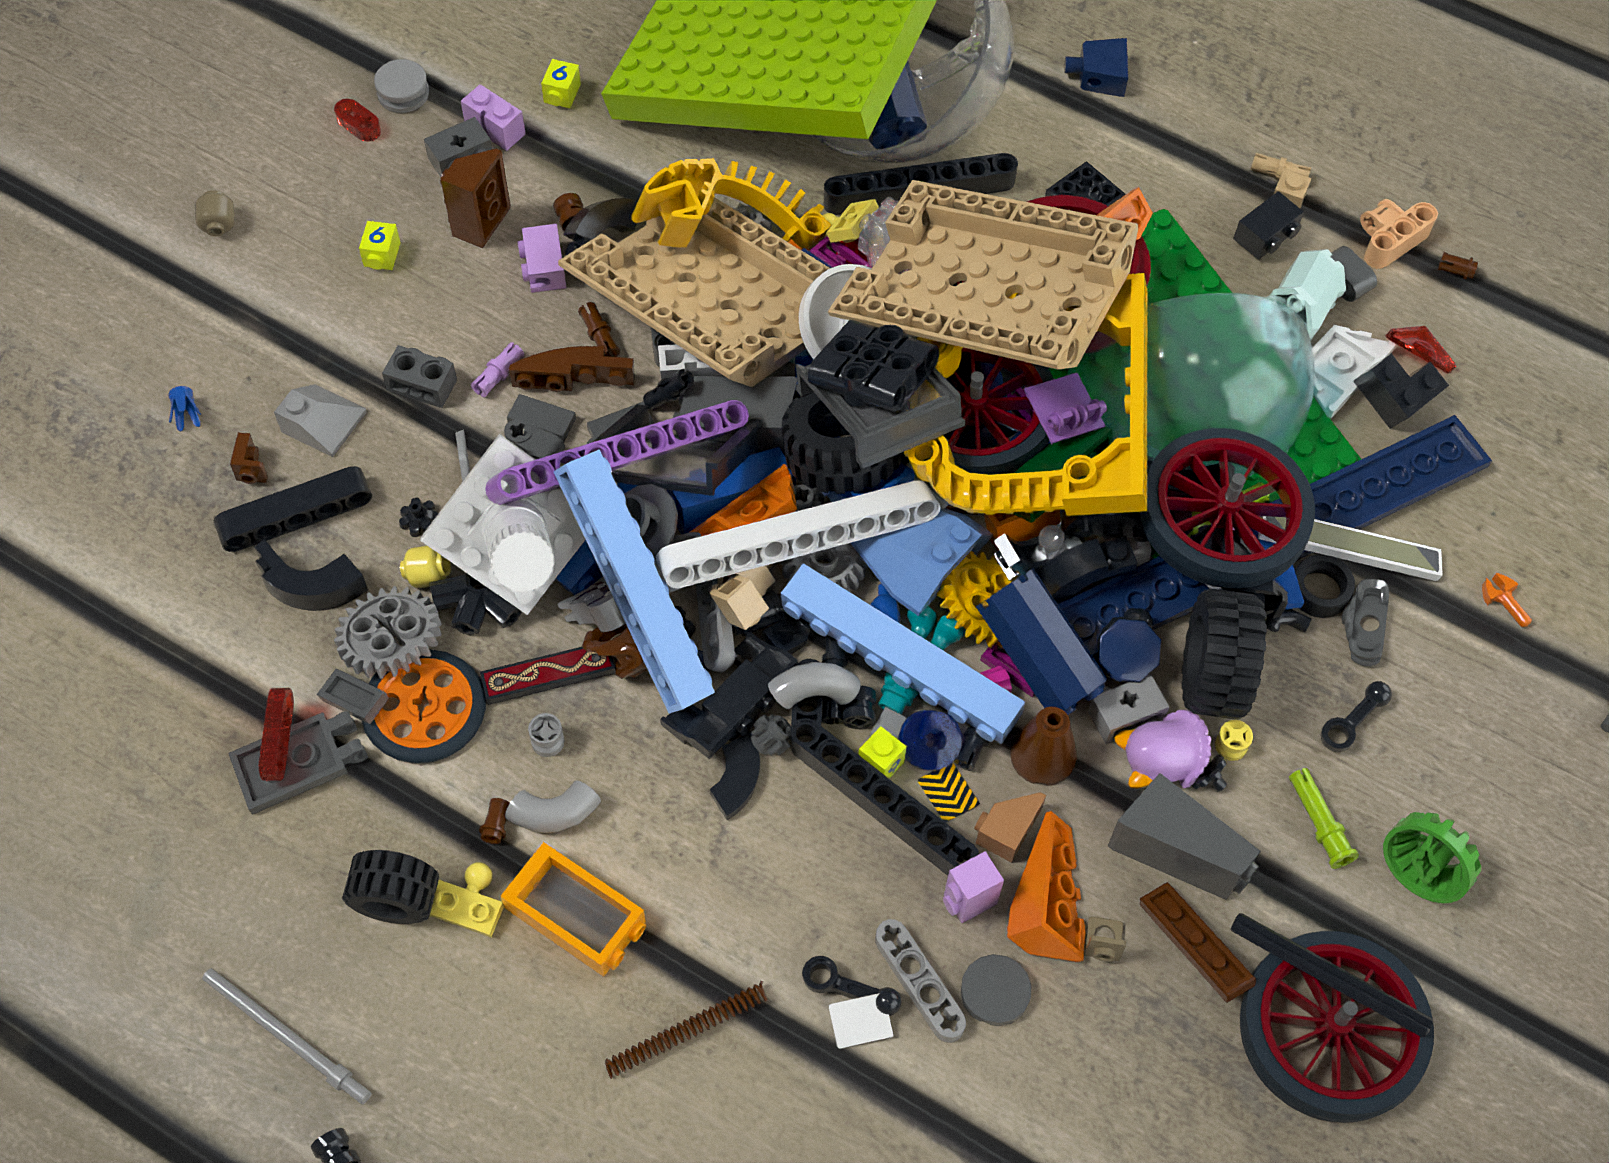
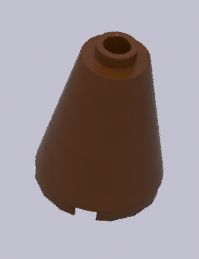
(1045, 748)

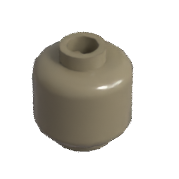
(214, 213)

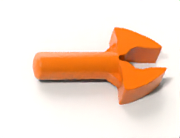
(1505, 597)

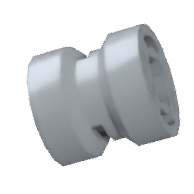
(544, 727)

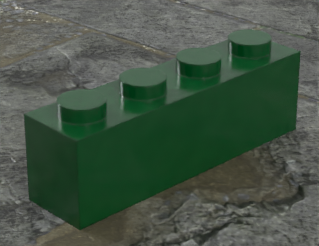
(1056, 454)

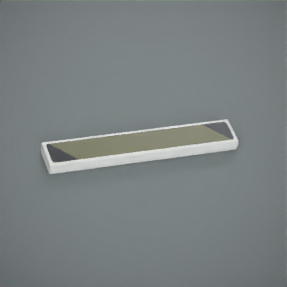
(1369, 549)

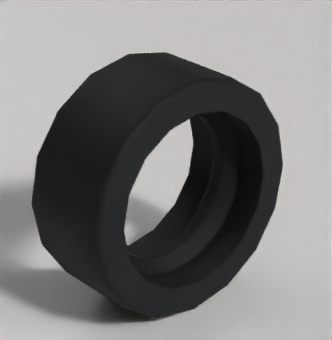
(1333, 568)

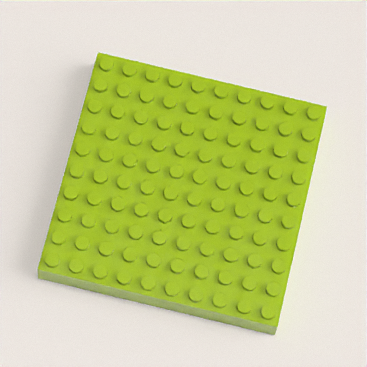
(767, 64)

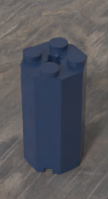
(902, 114)
(1043, 643)

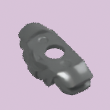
(1369, 601)

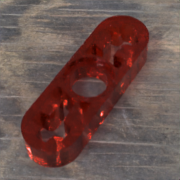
(276, 734)

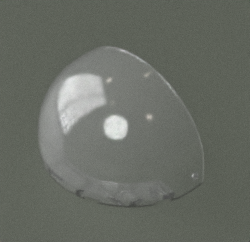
(953, 90)

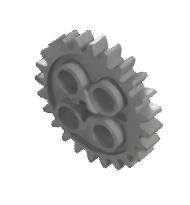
(372, 647)

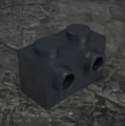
(1269, 225)

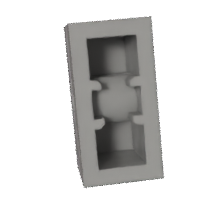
(1113, 717)

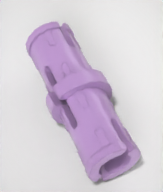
(497, 369)

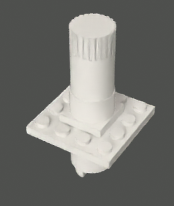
(508, 546)

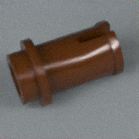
(1460, 266)
(493, 828)

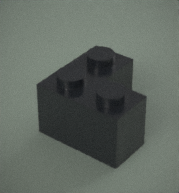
(1395, 392)

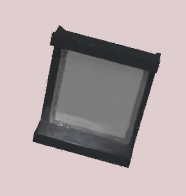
(690, 469)

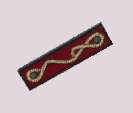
(544, 674)

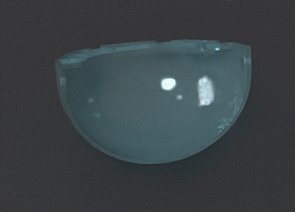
(1210, 366)

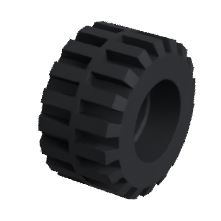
(390, 887)

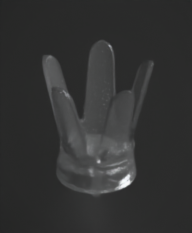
(1052, 540)

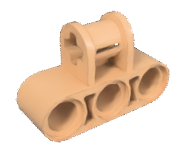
(1395, 230)

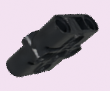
(873, 365)

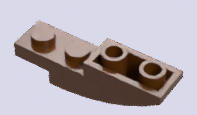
(560, 367)

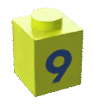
(561, 83)
(379, 245)
(883, 752)

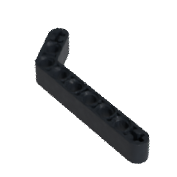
(874, 785)

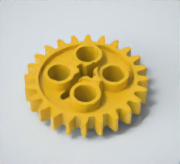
(967, 587)

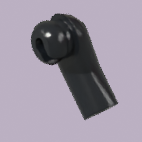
(1289, 617)

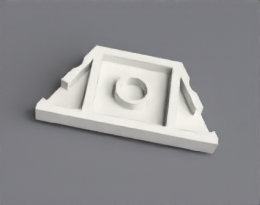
(1341, 359)

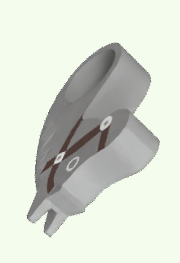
(597, 603)

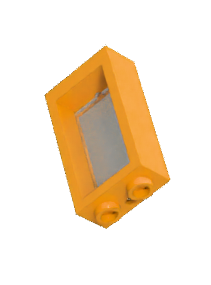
(574, 909)

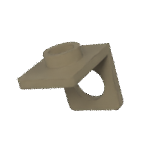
(1102, 947)

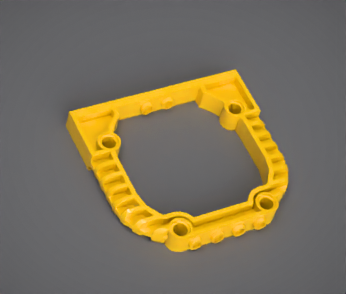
(1114, 477)

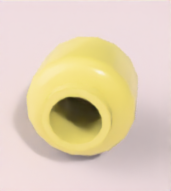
(424, 566)

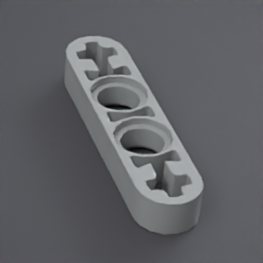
(916, 982)

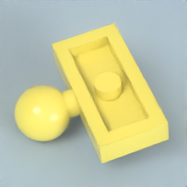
(847, 225)
(467, 906)

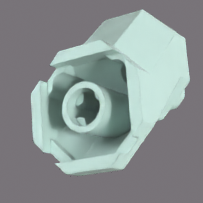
(1311, 287)

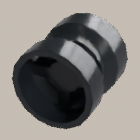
(859, 711)
(334, 1148)

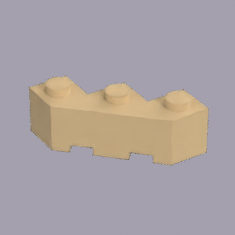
(741, 595)

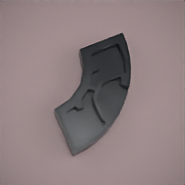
(739, 777)

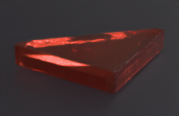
(1422, 344)

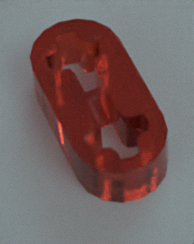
(354, 123)

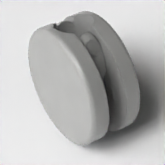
(401, 86)

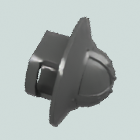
(655, 515)

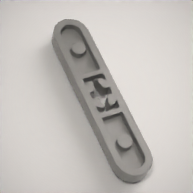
(715, 630)

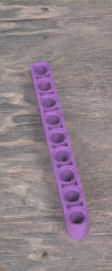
(631, 442)

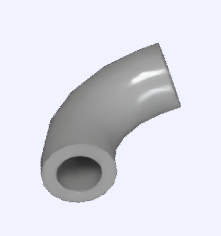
(814, 680)
(553, 813)

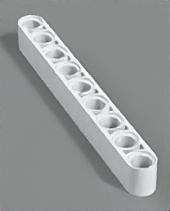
(797, 534)

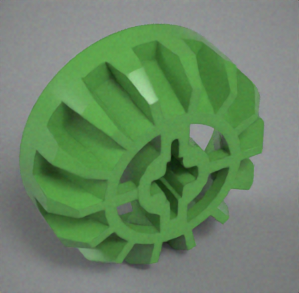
(1424, 865)

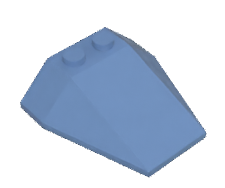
(921, 556)

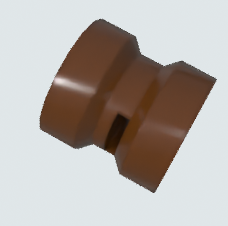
(567, 207)

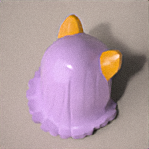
(1173, 747)

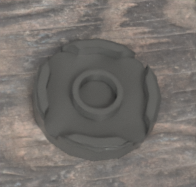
(995, 990)

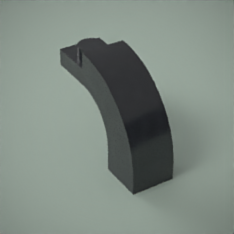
(1021, 556)
(310, 590)

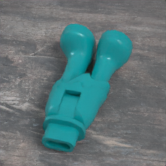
(897, 697)

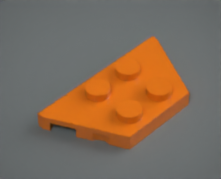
(765, 500)

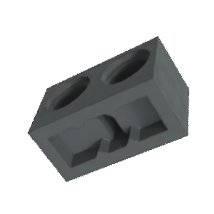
(420, 379)

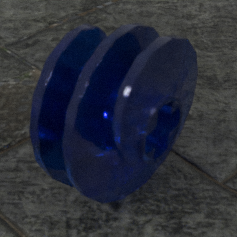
(946, 739)

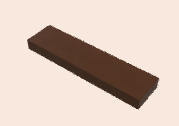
(1197, 942)

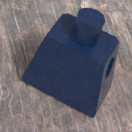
(1101, 66)

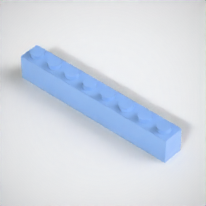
(634, 581)
(902, 654)

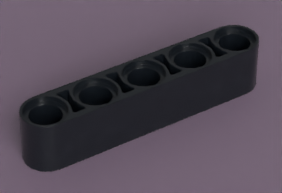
(292, 509)

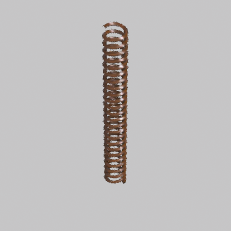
(634, 1049)

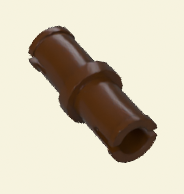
(598, 329)

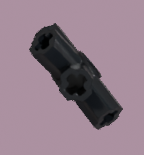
(471, 604)

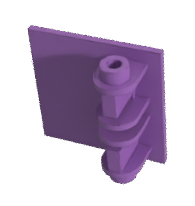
(1065, 408)

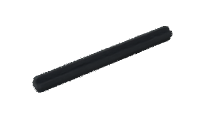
(1332, 975)

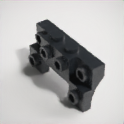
(735, 702)

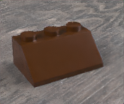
(476, 196)

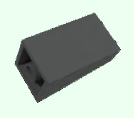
(763, 401)
(1184, 840)

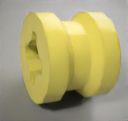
(1236, 732)

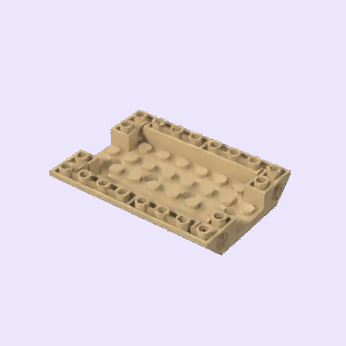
(998, 250)
(695, 288)

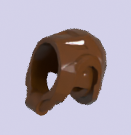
(622, 647)

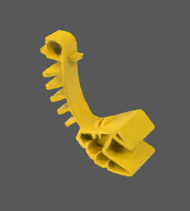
(689, 188)

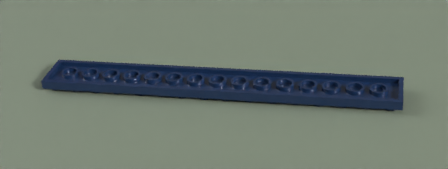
(1347, 497)

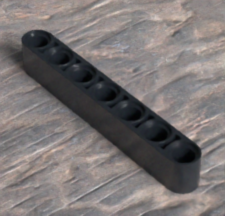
(975, 174)

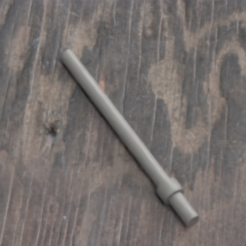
(337, 1075)

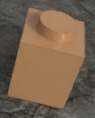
(1008, 824)

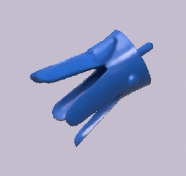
(181, 400)

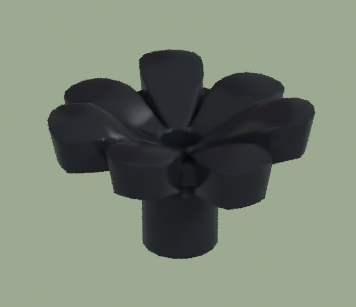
(417, 516)
(1212, 774)

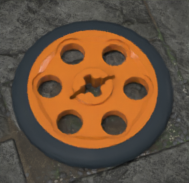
(458, 727)

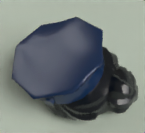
(1129, 646)

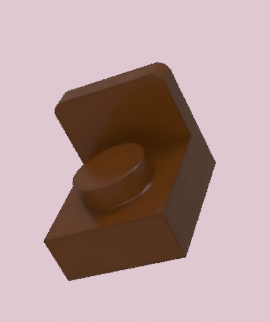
(245, 461)

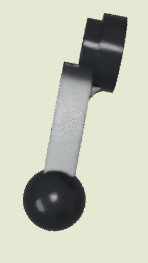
(1376, 695)
(887, 1001)

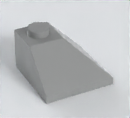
(318, 417)

